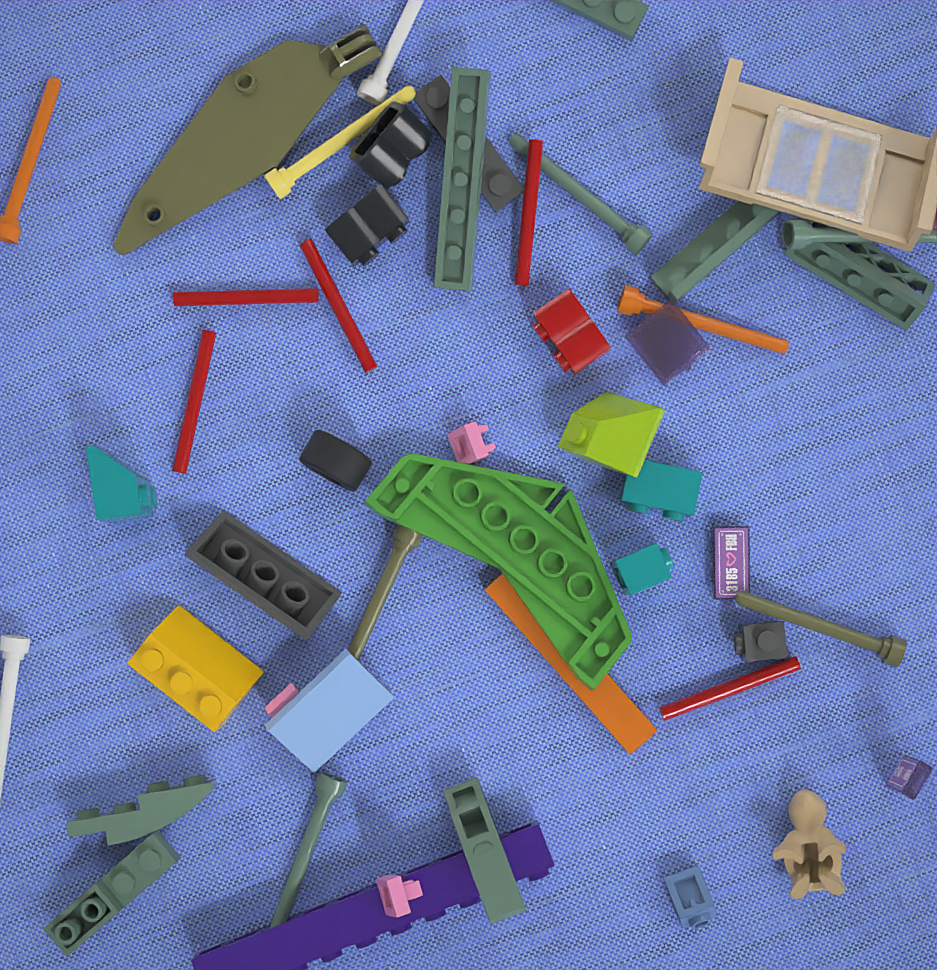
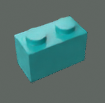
(662, 489)
(643, 568)

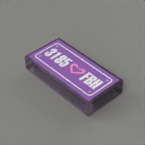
(730, 561)
(909, 776)

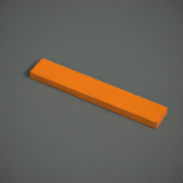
(605, 701)

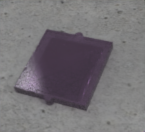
(667, 342)

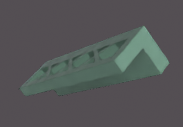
(711, 249)
(864, 281)

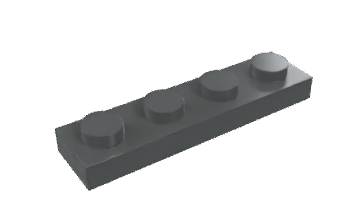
(498, 182)

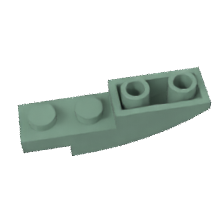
(156, 810)
(484, 851)
(112, 893)

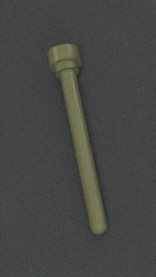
(403, 542)
(889, 649)

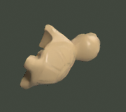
(811, 849)

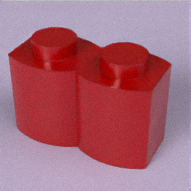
(570, 332)

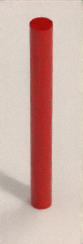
(528, 212)
(246, 297)
(338, 305)
(194, 401)
(730, 688)

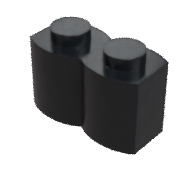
(391, 145)
(368, 226)

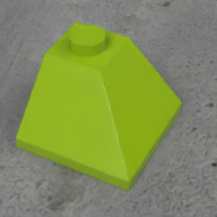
(612, 432)

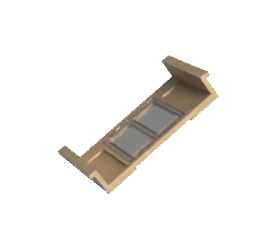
(820, 164)

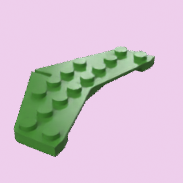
(541, 554)

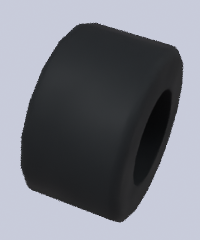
(335, 460)

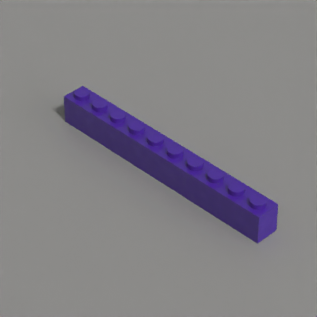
(361, 914)

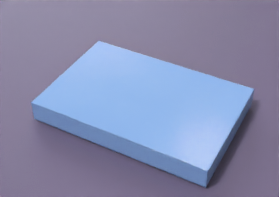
(329, 711)

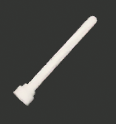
(374, 87)
(13, 651)

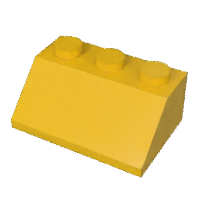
(196, 668)

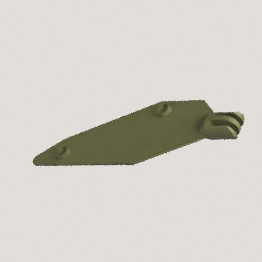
(243, 130)

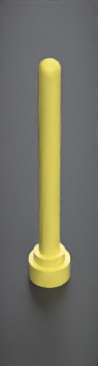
(283, 179)

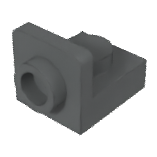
(760, 641)

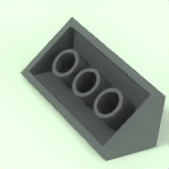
(264, 575)

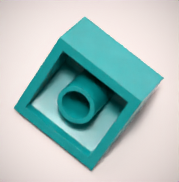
(118, 489)

